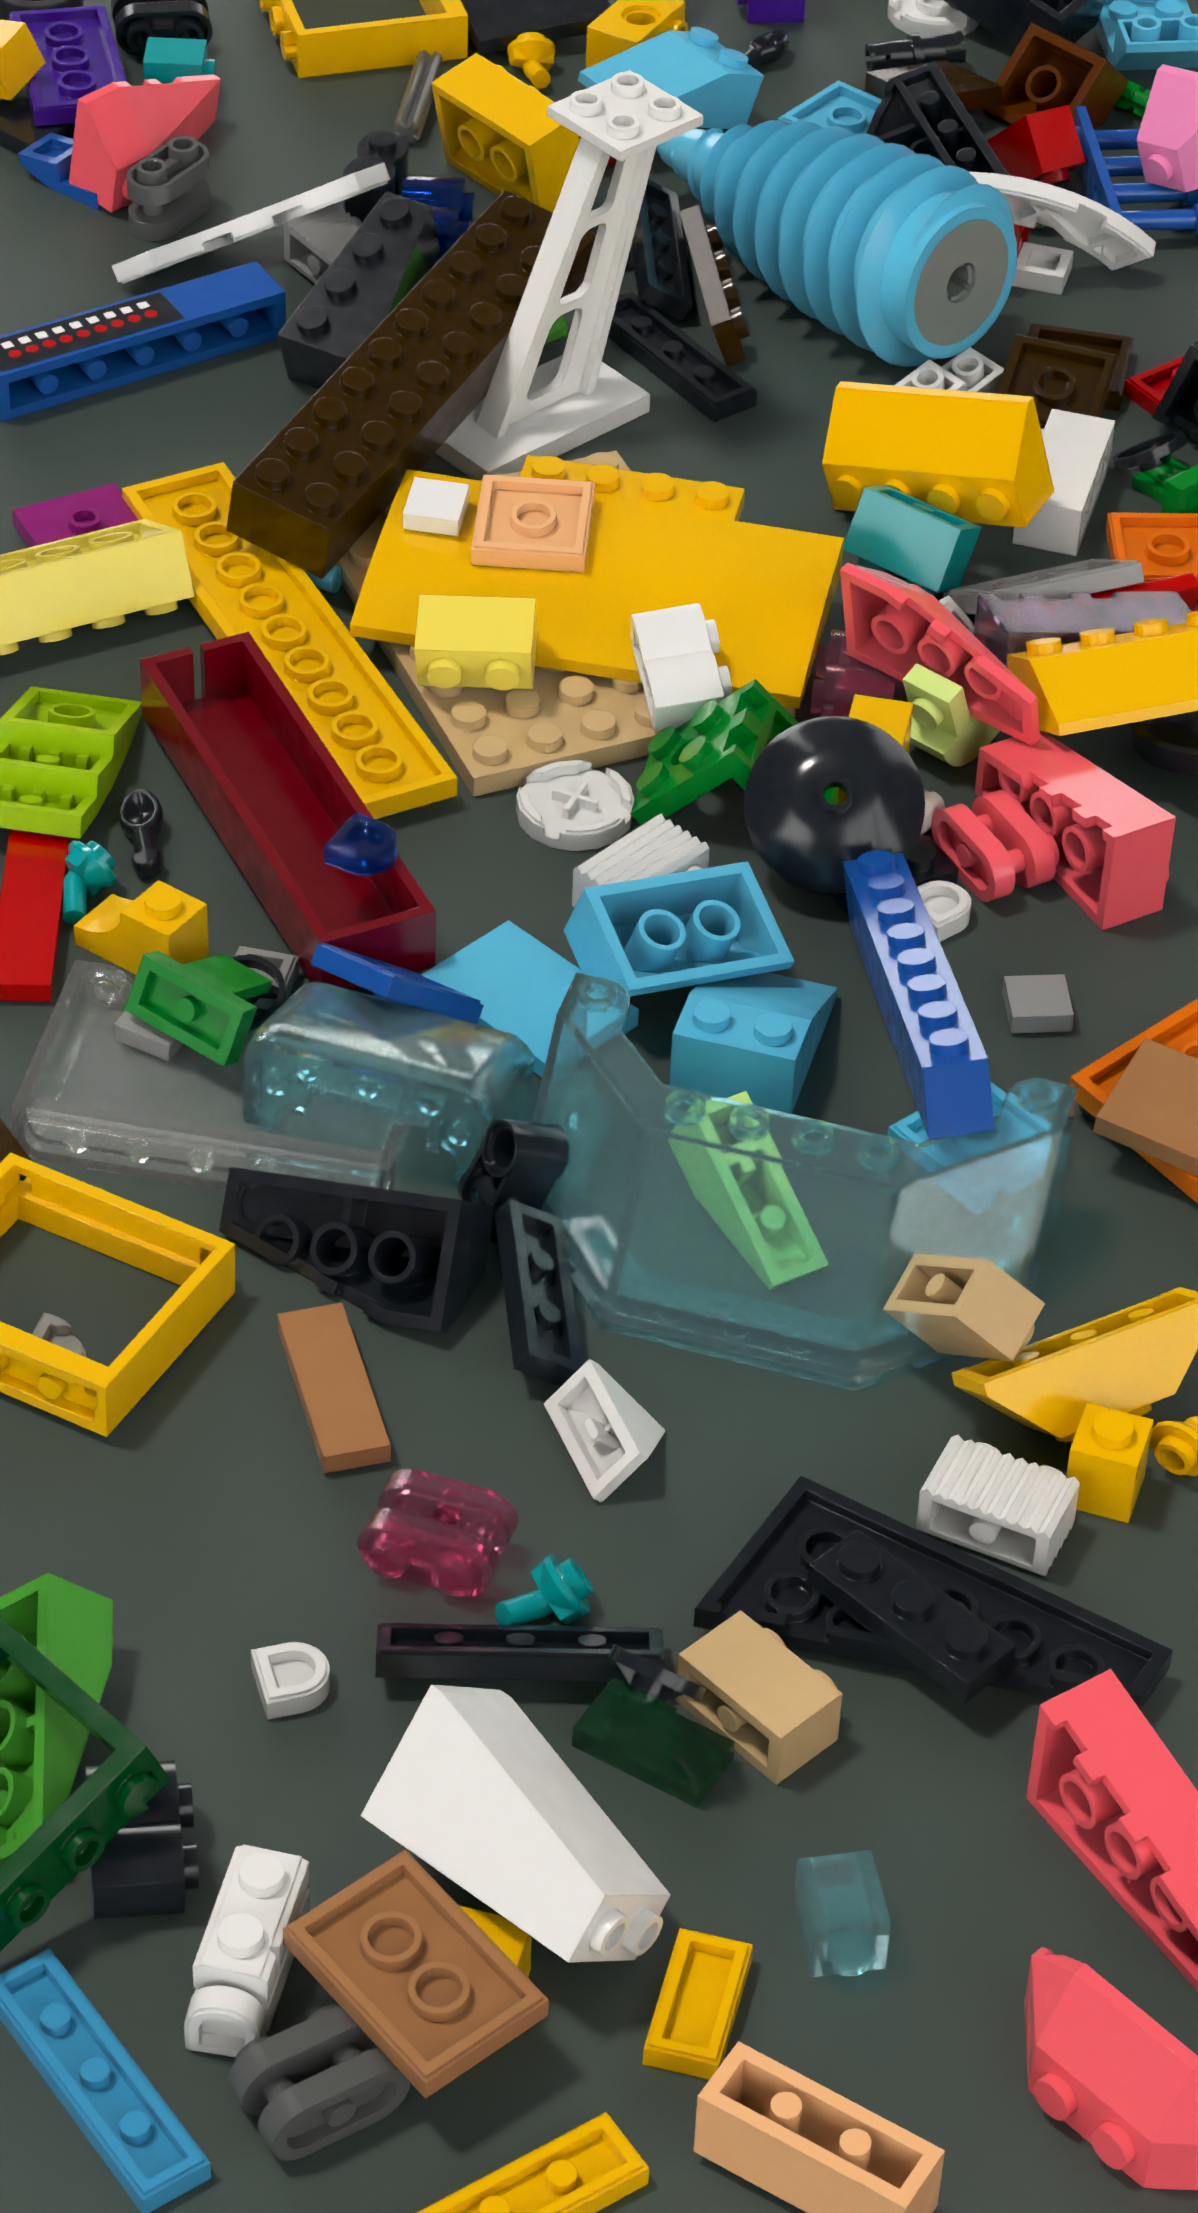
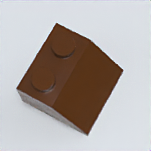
(1056, 73)

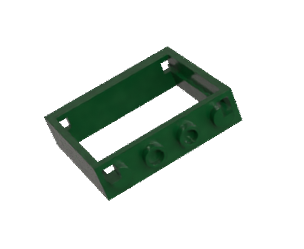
(91, 1816)

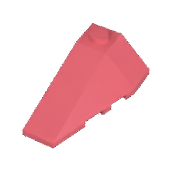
(130, 122)

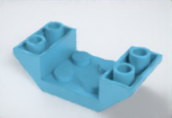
(1148, 34)

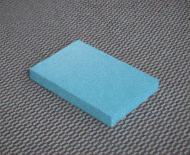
(517, 984)

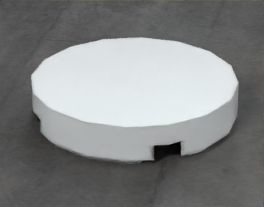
(928, 17)

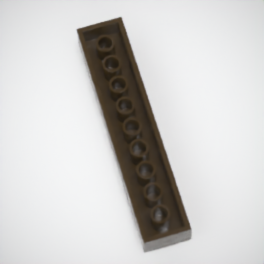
(395, 395)

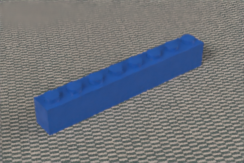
(918, 996)

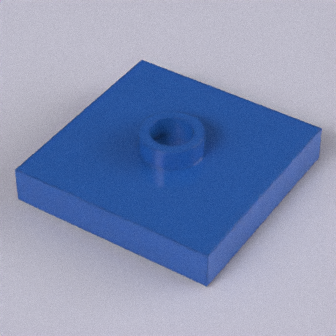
(396, 983)

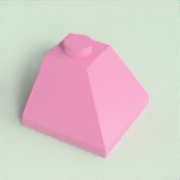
(1170, 130)

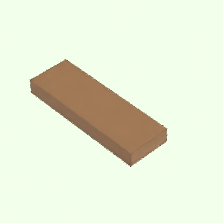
(333, 1388)

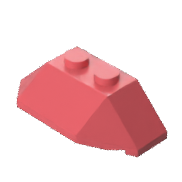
(1111, 2073)

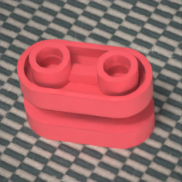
(995, 845)

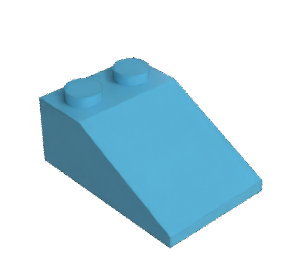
(692, 69)
(750, 1037)

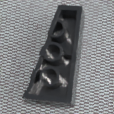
(359, 288)

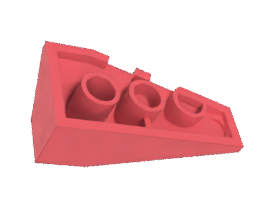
(901, 625)

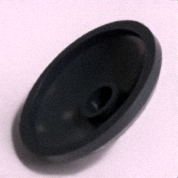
(805, 835)

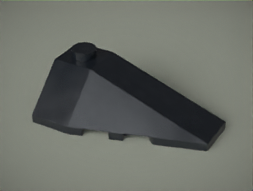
(381, 1249)

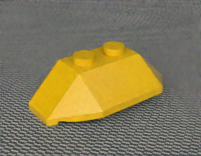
(1108, 1362)

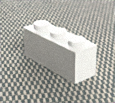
(1078, 461)

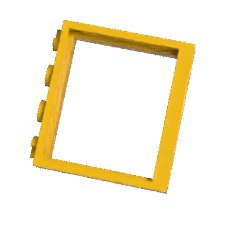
(369, 43)
(131, 1233)

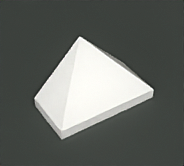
(602, 1428)

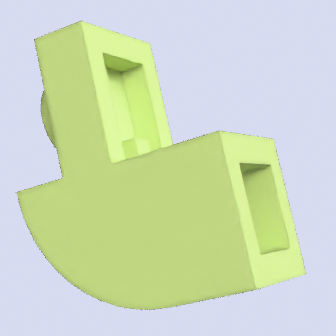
(942, 718)

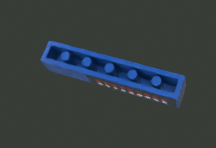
(138, 338)

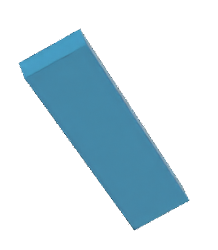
(99, 2083)

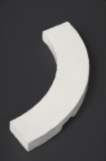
(1074, 217)
(251, 224)

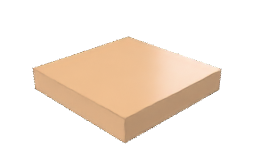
(533, 523)

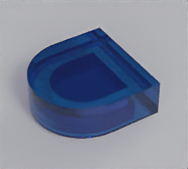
(362, 846)

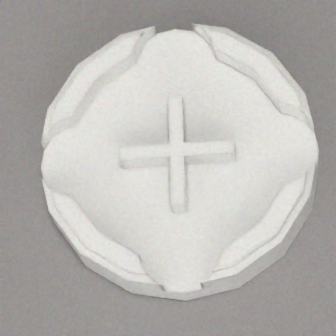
(574, 806)

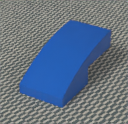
(51, 163)

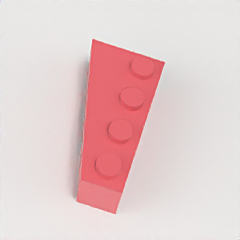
(1122, 1809)

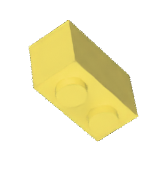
(476, 642)

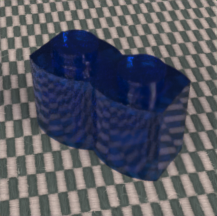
(449, 201)

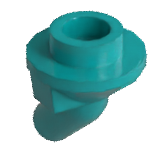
(88, 873)
(560, 1590)

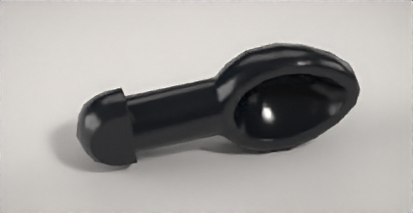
(767, 48)
(141, 820)

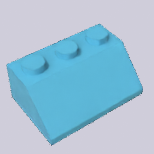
(677, 930)

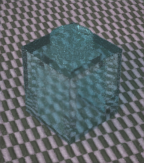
(841, 1914)

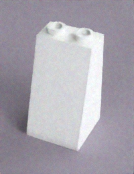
(516, 1827)

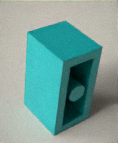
(911, 539)

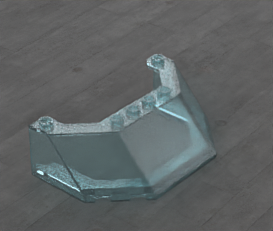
(771, 1226)

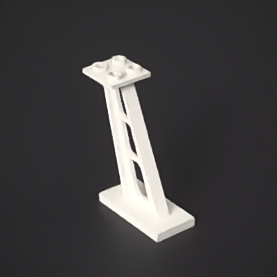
(576, 394)

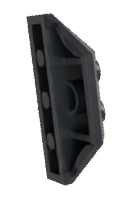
(931, 120)

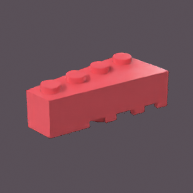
(1106, 833)

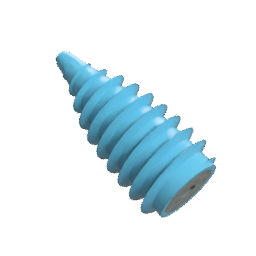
(857, 232)

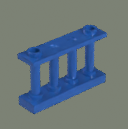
(1098, 186)

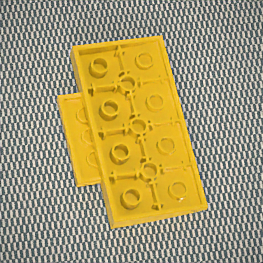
(649, 549)

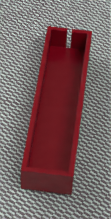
(277, 805)

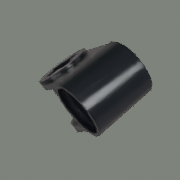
(515, 1163)

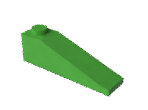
(37, 1736)

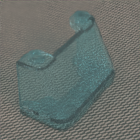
(386, 1063)

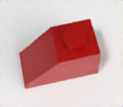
(1040, 146)

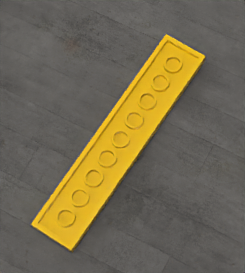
(304, 641)

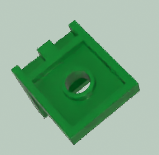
(709, 750)

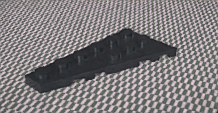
(1053, 1638)

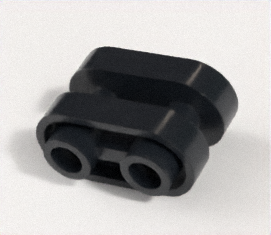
(159, 18)

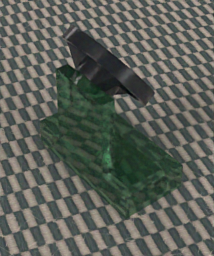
(646, 1736)

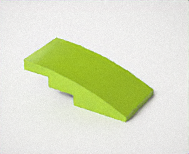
(61, 758)

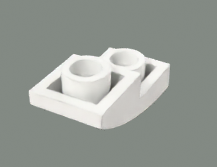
(964, 372)

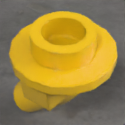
(534, 55)
(1176, 1446)

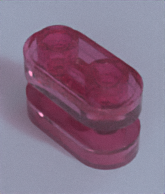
(438, 1532)

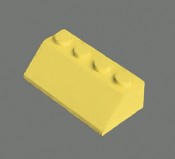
(91, 581)

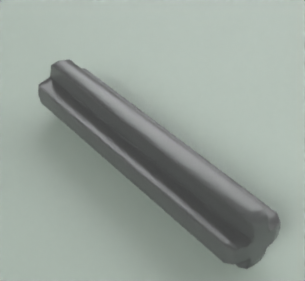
(418, 96)

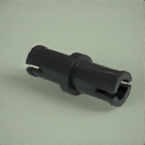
(915, 51)

